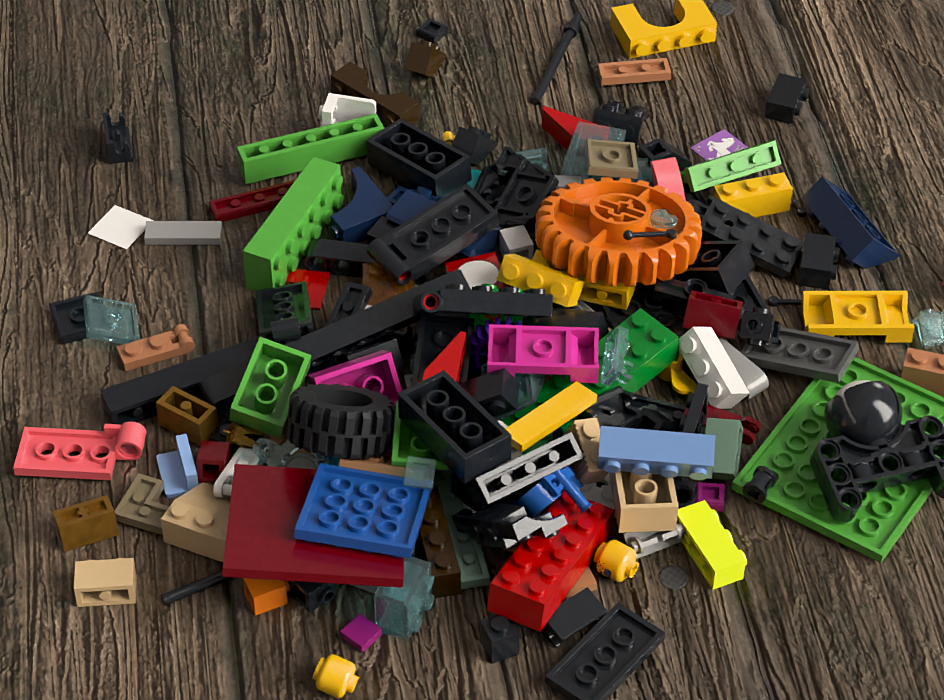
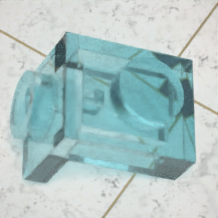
(930, 327)

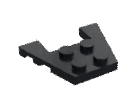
(524, 191)

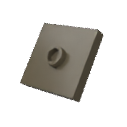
(611, 158)

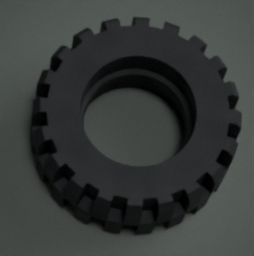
(340, 421)

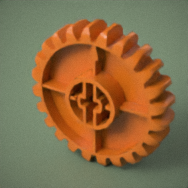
(585, 228)

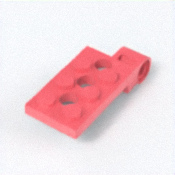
(116, 440)

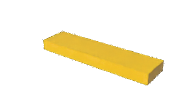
(550, 416)

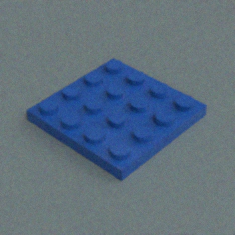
(362, 511)

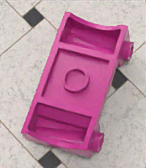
(545, 351)

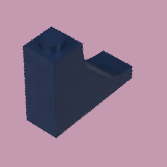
(362, 212)

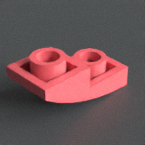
(667, 174)

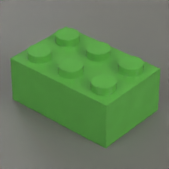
(267, 387)

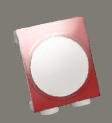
(478, 270)

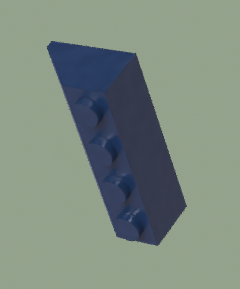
(419, 199)
(849, 224)

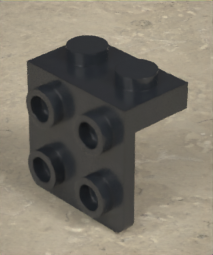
(630, 119)

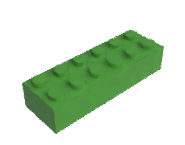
(293, 225)

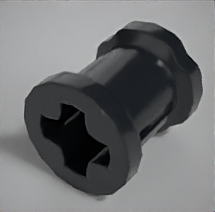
(757, 488)

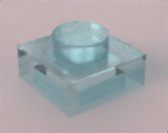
(420, 472)

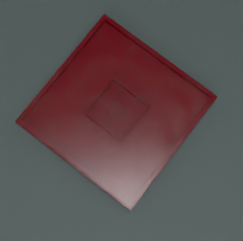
(262, 539)

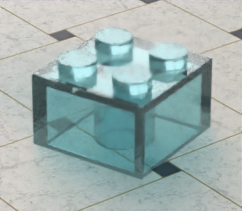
(401, 609)

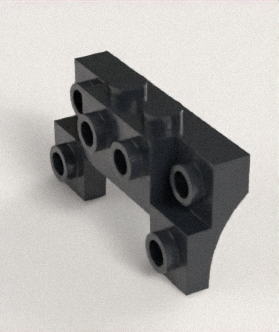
(506, 525)

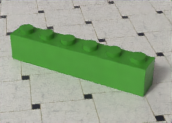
(294, 151)

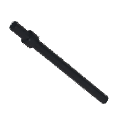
(569, 32)

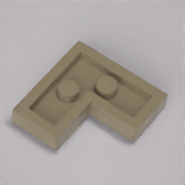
(139, 504)

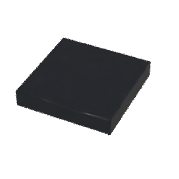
(70, 318)

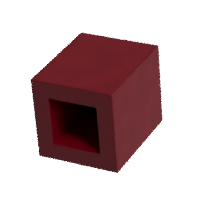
(212, 460)

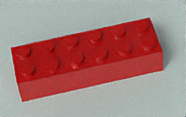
(547, 569)

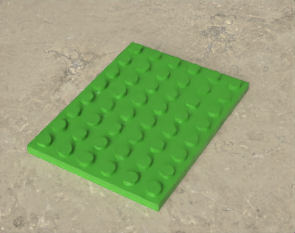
(797, 493)

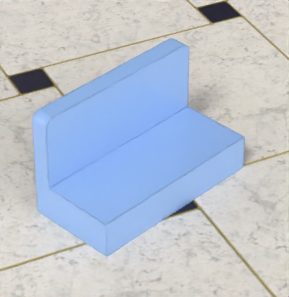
(178, 469)

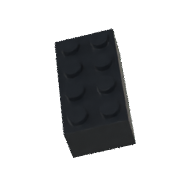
(418, 159)
(454, 426)

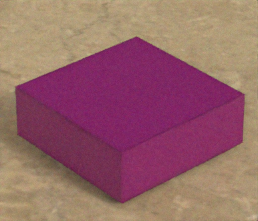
(712, 494)
(361, 633)

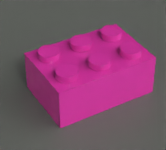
(369, 372)

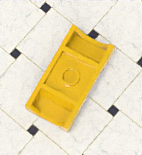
(858, 314)

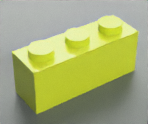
(711, 545)

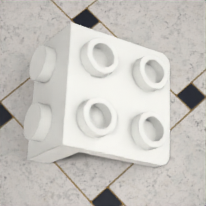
(344, 108)

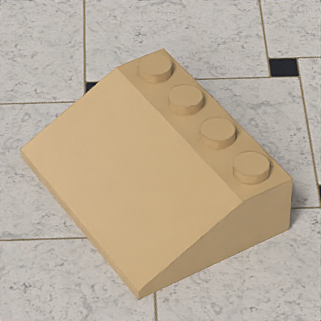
(198, 522)

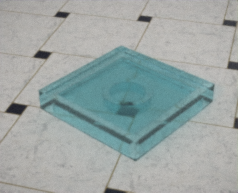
(110, 320)

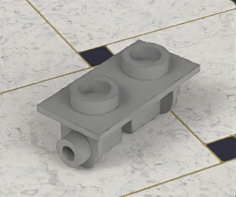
(652, 541)

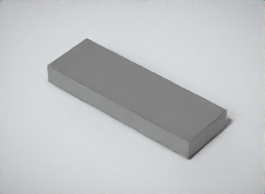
(183, 233)

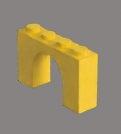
(642, 39)

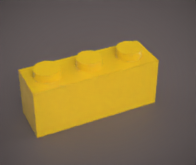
(757, 195)
(532, 275)

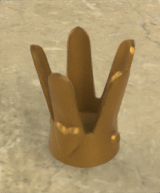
(236, 435)

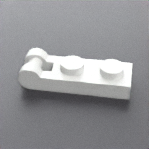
(223, 484)

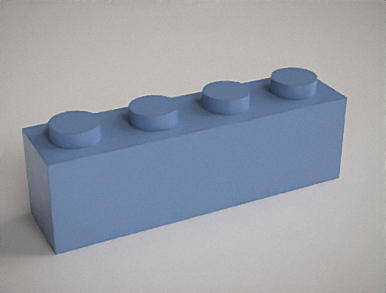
(656, 452)

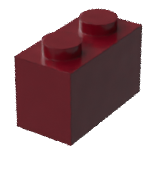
(713, 312)

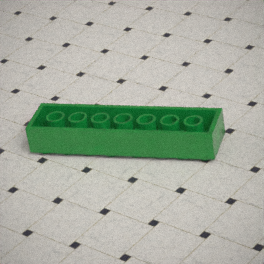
(650, 350)

